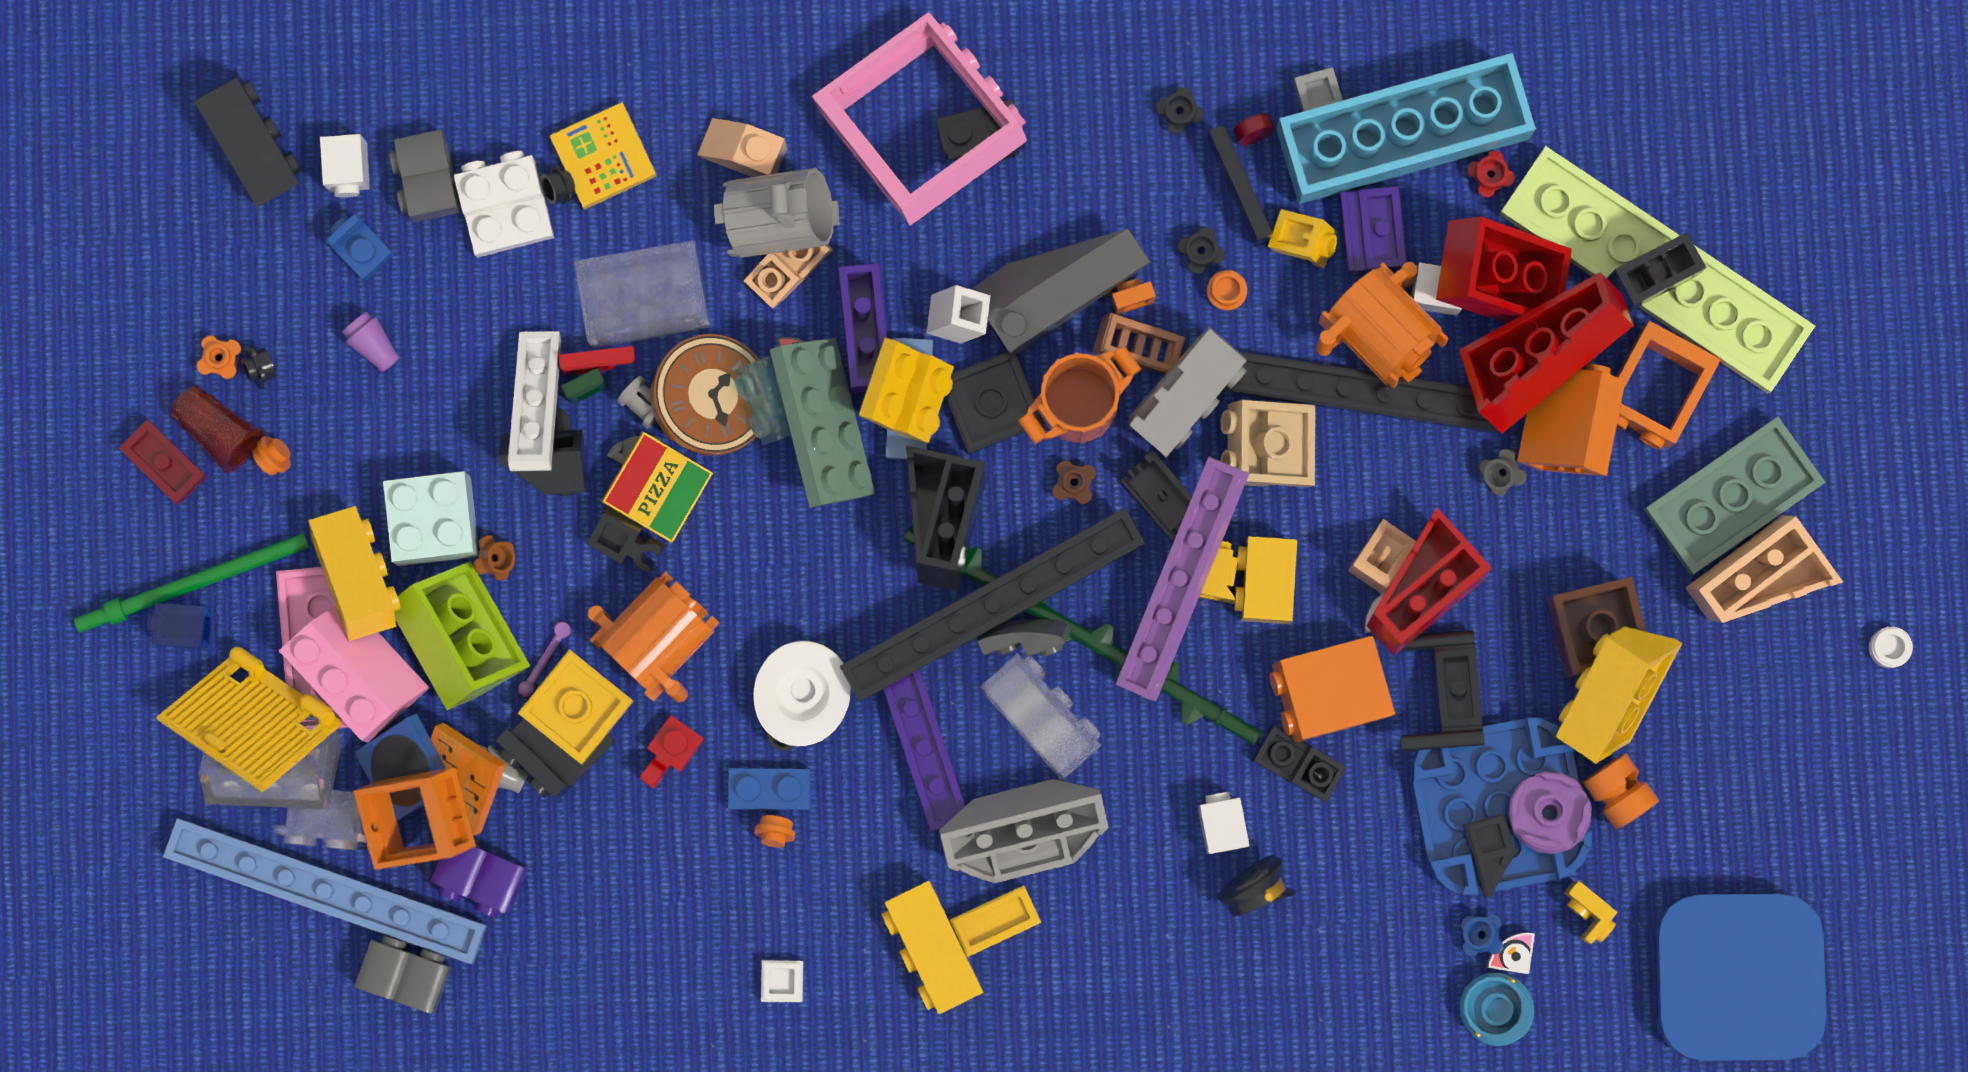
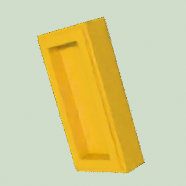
(995, 921)

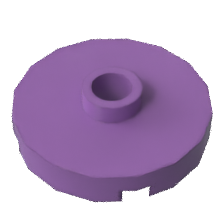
(1551, 792)

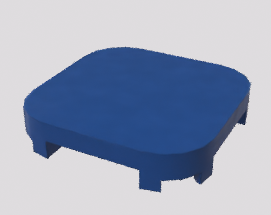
(1477, 783)
(1740, 977)

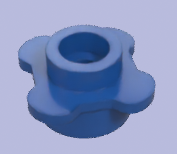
(1471, 929)

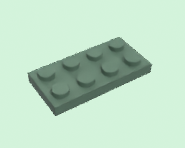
(822, 422)
(1734, 496)

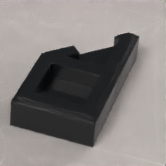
(1490, 850)

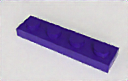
(924, 750)

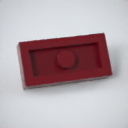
(163, 462)

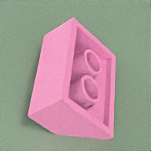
(356, 678)

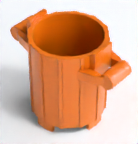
(1382, 325)
(1080, 396)
(655, 635)

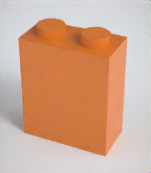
(1574, 425)
(1331, 689)

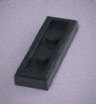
(1239, 185)

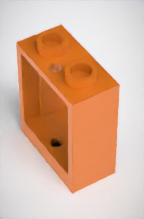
(1685, 355)
(443, 808)

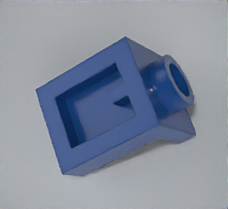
(358, 246)

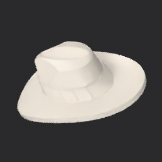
(801, 693)

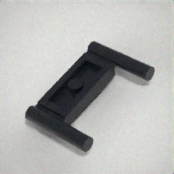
(1456, 689)

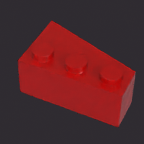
(1429, 583)

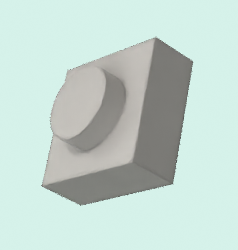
(1317, 89)

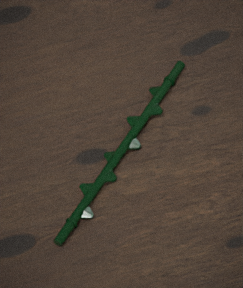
(1102, 642)

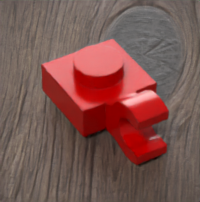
(673, 747)

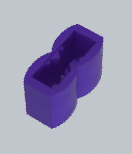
(480, 877)

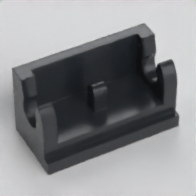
(1158, 493)

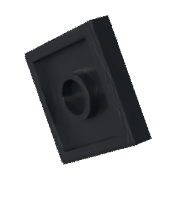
(990, 401)

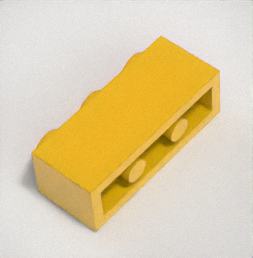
(354, 573)
(931, 948)

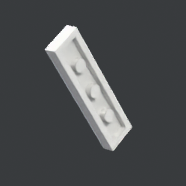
(534, 401)

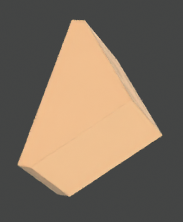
(1382, 556)

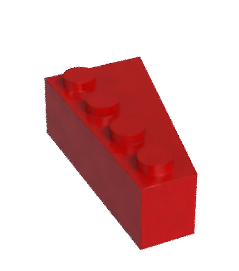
(1543, 349)

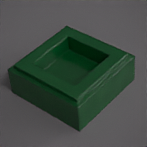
(584, 386)

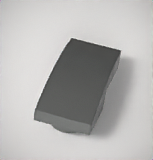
(1034, 634)

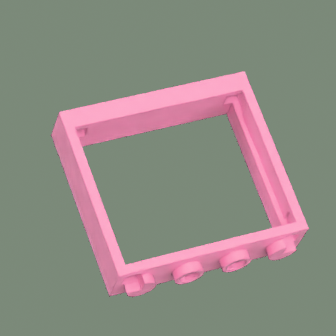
(880, 66)

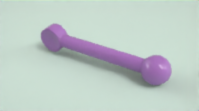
(562, 631)

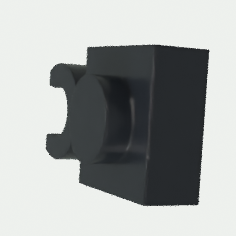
(618, 537)

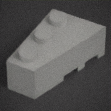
(1188, 391)

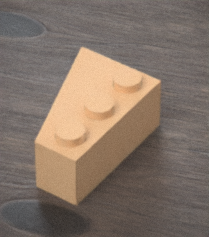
(1763, 571)

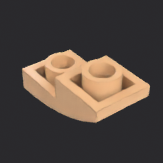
(783, 271)

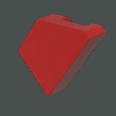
(603, 359)

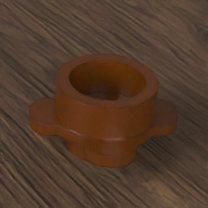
(1080, 492)

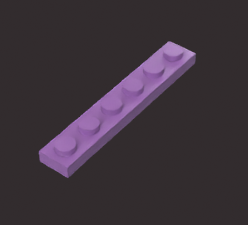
(1182, 579)

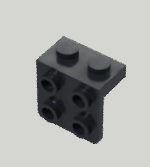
(550, 766)

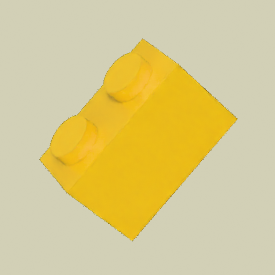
(1267, 580)

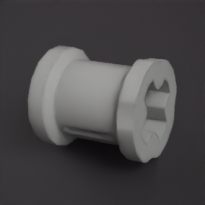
(638, 399)

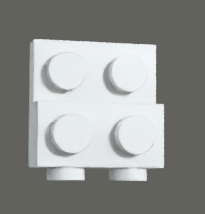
(503, 204)

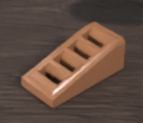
(1126, 326)

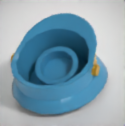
(1496, 1009)

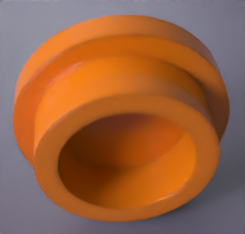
(1227, 290)
(272, 455)
(775, 831)

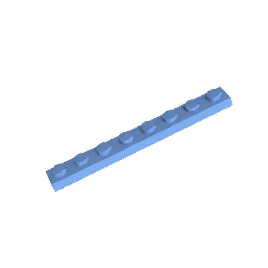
(325, 891)

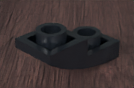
(1298, 764)

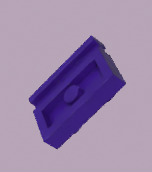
(1372, 229)

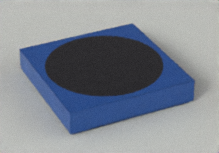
(397, 753)

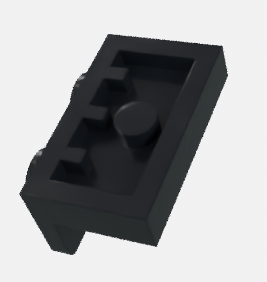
(966, 130)

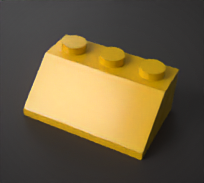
(1616, 691)

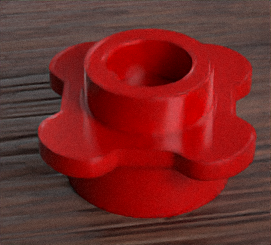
(1495, 163)

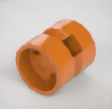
(1620, 791)

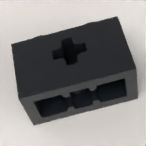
(1657, 271)

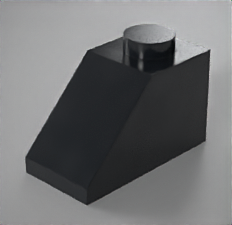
(568, 467)

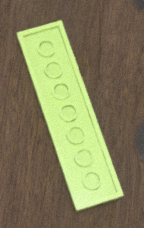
(1604, 230)

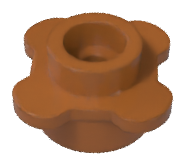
(504, 558)

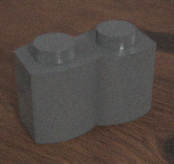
(426, 176)
(403, 974)

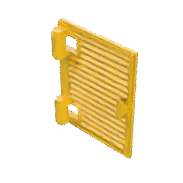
(249, 720)

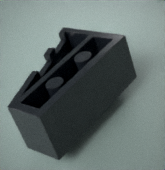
(249, 139)
(944, 512)

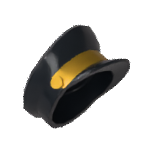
(1255, 887)

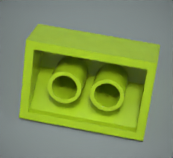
(458, 635)

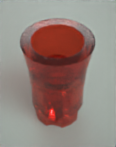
(216, 428)

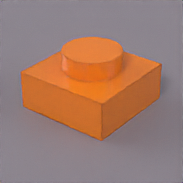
(1132, 296)

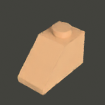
(743, 148)

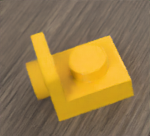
(1303, 238)
(1588, 904)

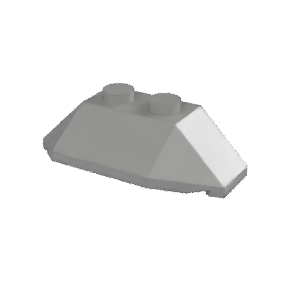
(1024, 830)

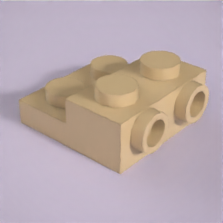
(1271, 442)

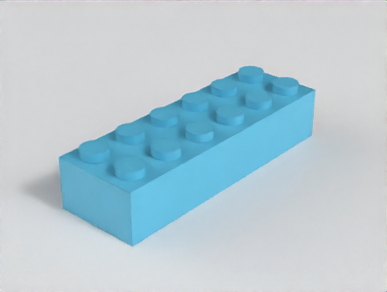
(1405, 128)

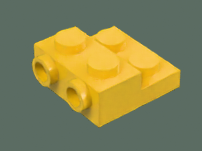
(907, 391)

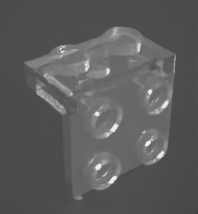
(338, 824)

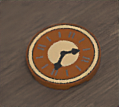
(698, 396)

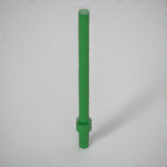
(118, 610)

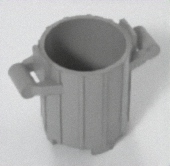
(777, 213)

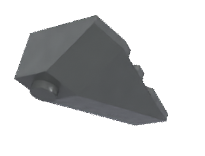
(1050, 288)

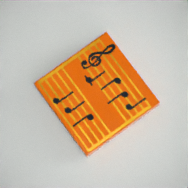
(476, 770)

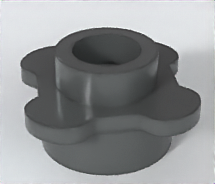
(1491, 472)

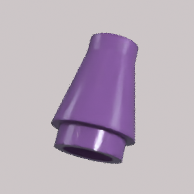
(371, 341)

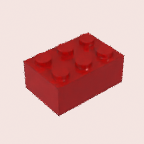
(1499, 269)

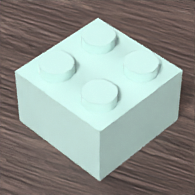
(431, 518)

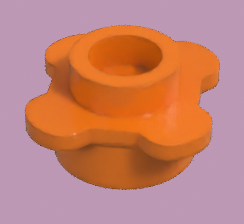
(227, 365)

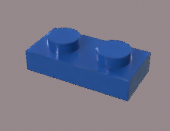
(769, 789)

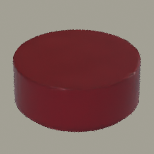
(1254, 129)

